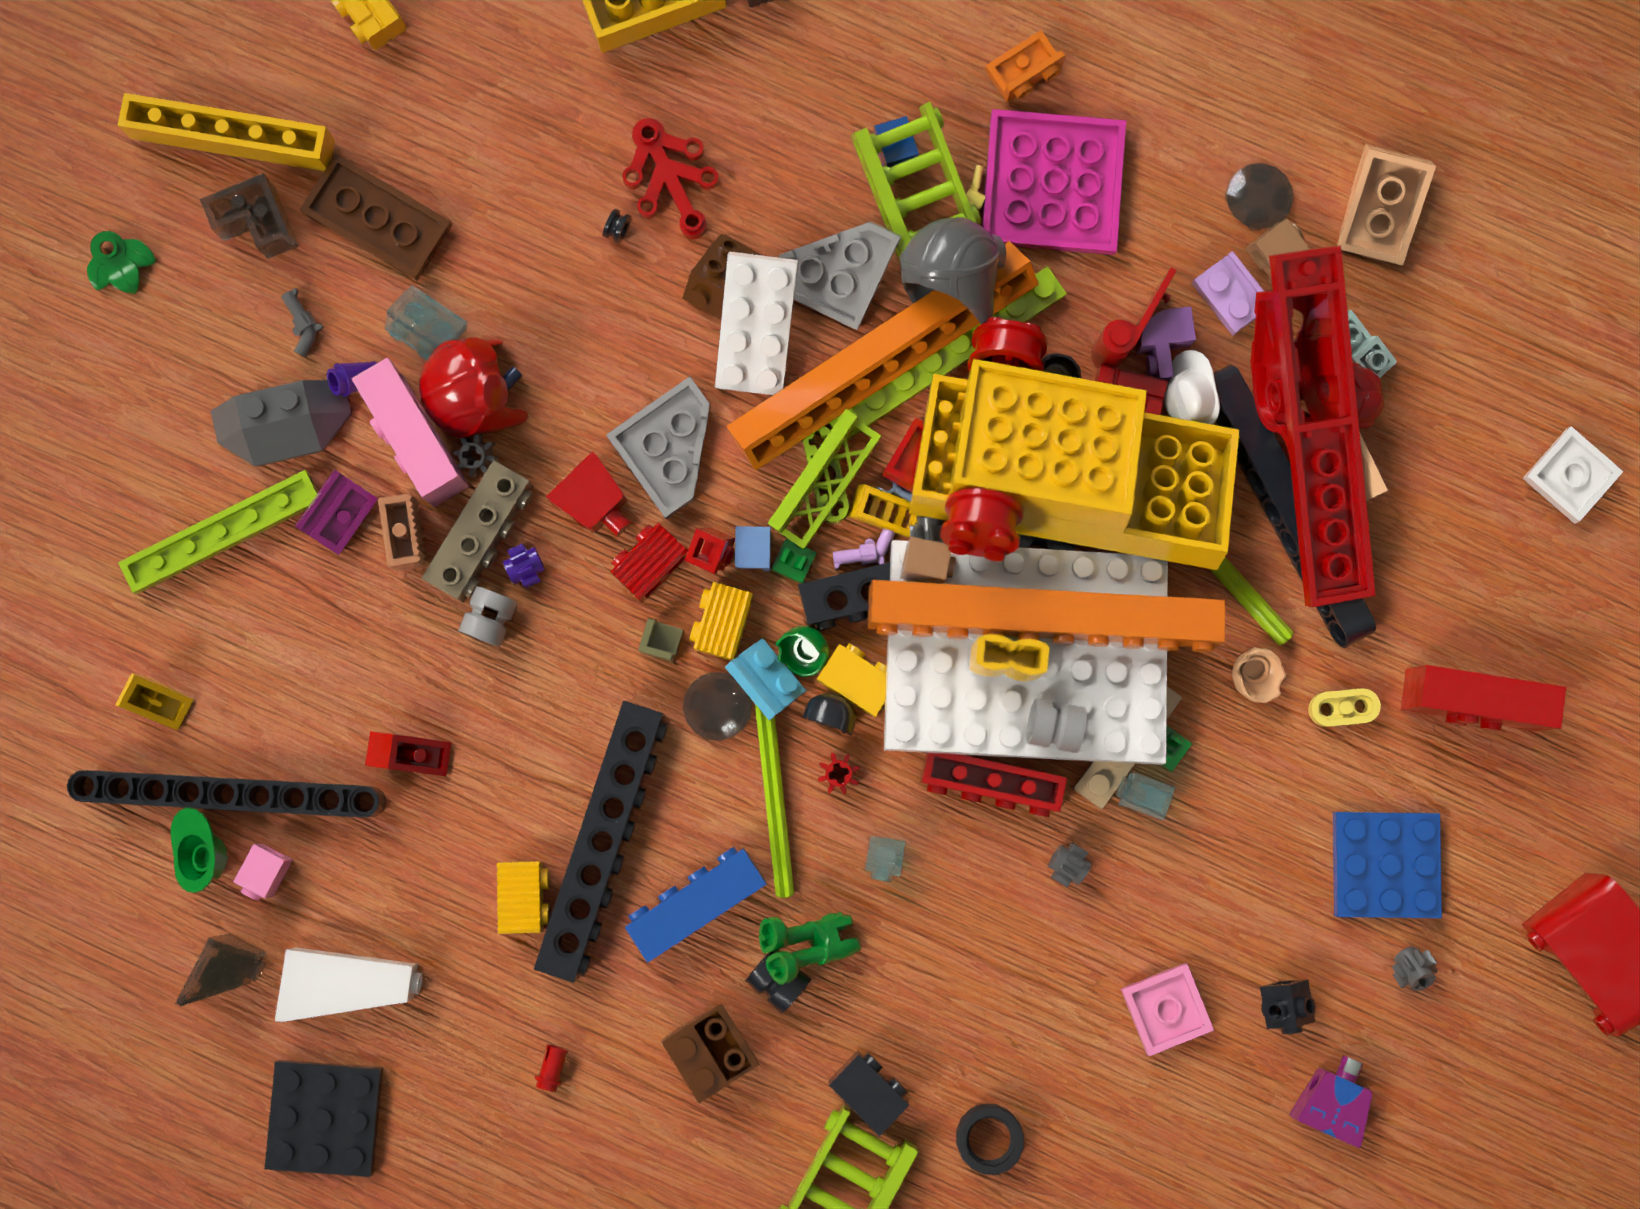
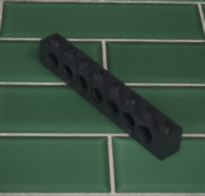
(816, 592)
(552, 956)

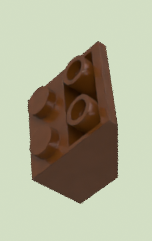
(709, 1052)

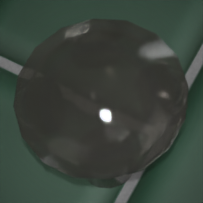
(1259, 196)
(716, 706)

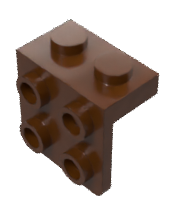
(707, 278)

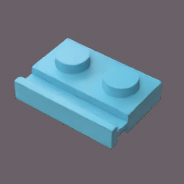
(765, 679)

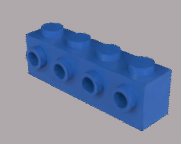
(695, 904)

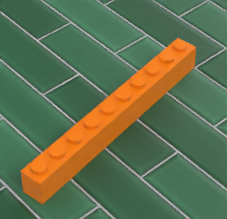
(868, 365)
(1046, 614)

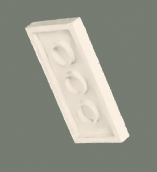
(755, 323)

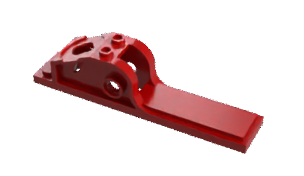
(1323, 451)

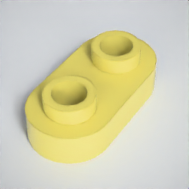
(1343, 707)

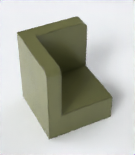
(660, 641)

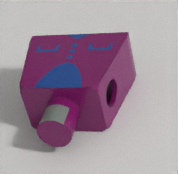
(1335, 1103)

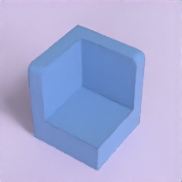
(753, 547)

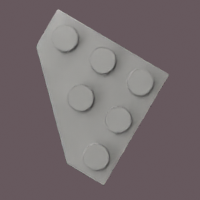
(843, 271)
(666, 445)

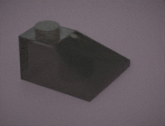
(221, 967)

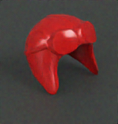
(465, 389)

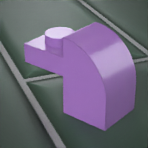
(1165, 332)

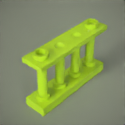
(882, 178)
(880, 1189)

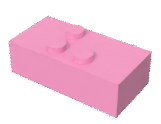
(410, 433)

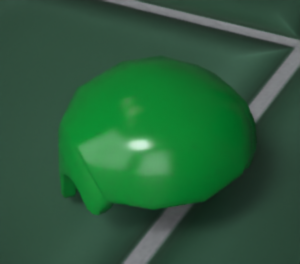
(803, 650)

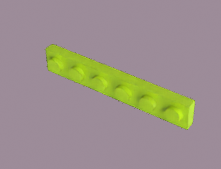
(219, 532)

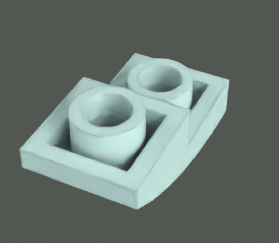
(1368, 349)

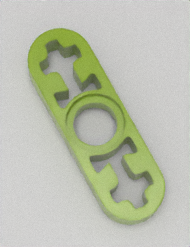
(822, 500)

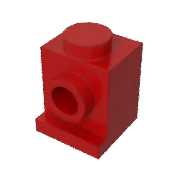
(716, 551)

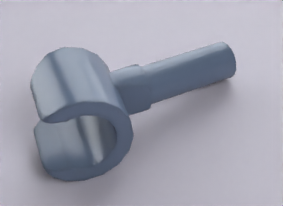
(898, 491)

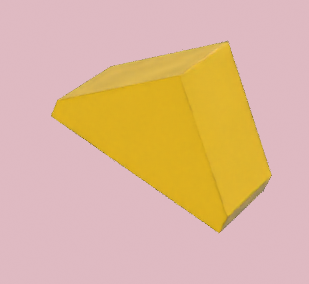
(154, 701)

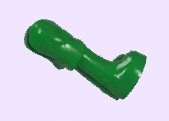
(820, 934)

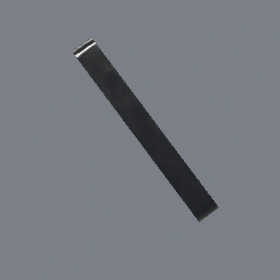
(1271, 481)
(210, 792)

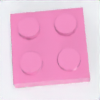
(1167, 1009)

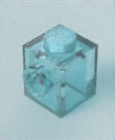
(1145, 795)
(884, 857)

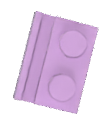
(1229, 292)

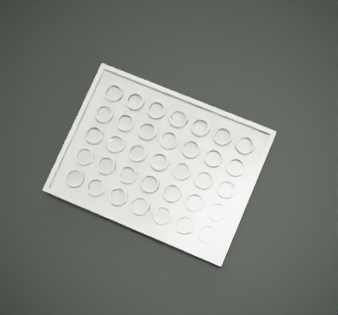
(948, 709)

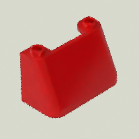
(1597, 940)

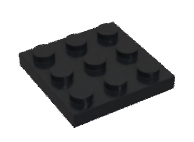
(323, 1118)

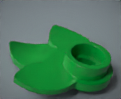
(121, 265)

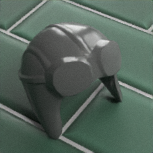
(956, 260)

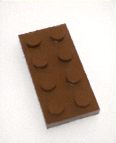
(376, 217)

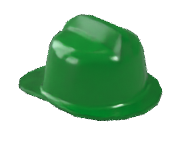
(196, 851)

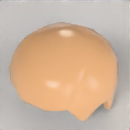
(1258, 675)

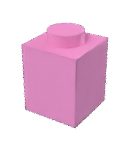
(262, 872)

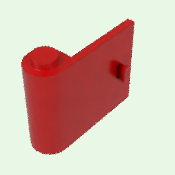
(1121, 335)

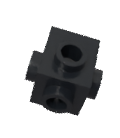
(1287, 1005)

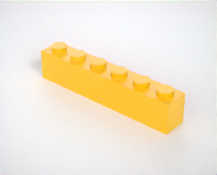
(226, 132)

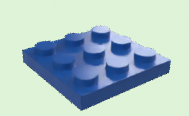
(1387, 865)

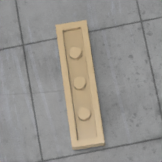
(1103, 778)

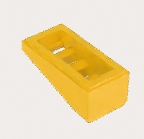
(859, 502)

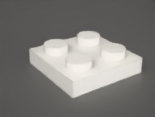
(1573, 475)

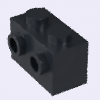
(869, 1092)

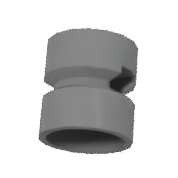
(482, 627)
(1056, 725)

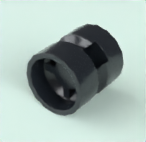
(779, 995)

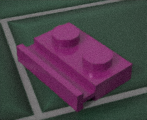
(336, 512)

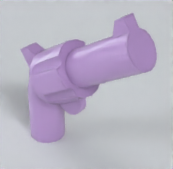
(867, 553)

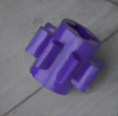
(524, 566)

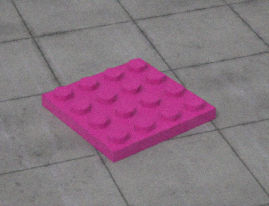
(1054, 181)

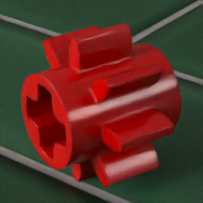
(833, 782)

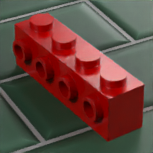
(993, 780)

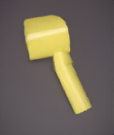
(973, 195)

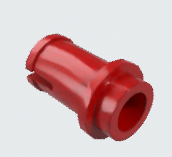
(551, 1068)

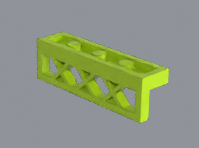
(814, 471)

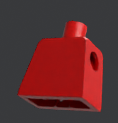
(591, 497)

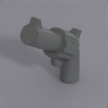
(303, 321)

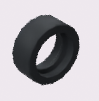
(1015, 1149)

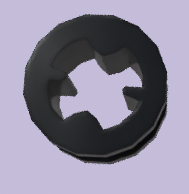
(616, 226)

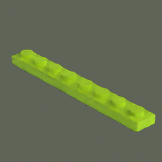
(952, 355)

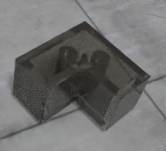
(252, 208)

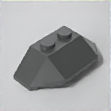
(280, 421)

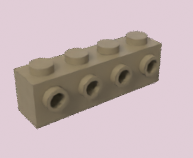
(478, 532)

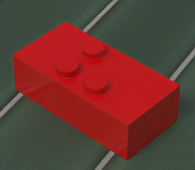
(1483, 698)

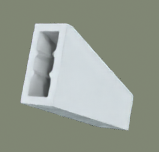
(334, 983)

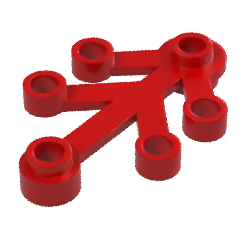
(667, 172)

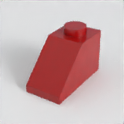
(408, 753)

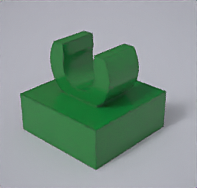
(793, 561)
(1175, 748)

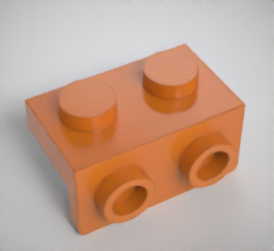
(1025, 66)

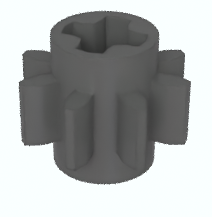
(484, 449)
(927, 529)
(1069, 864)
(1415, 968)

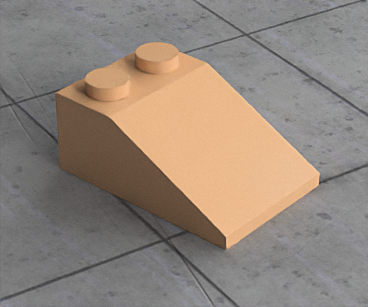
(1385, 204)

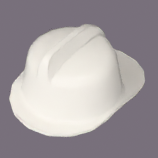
(1193, 389)

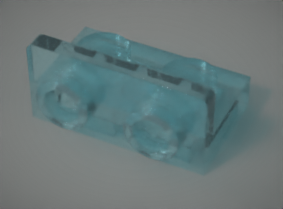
(422, 322)

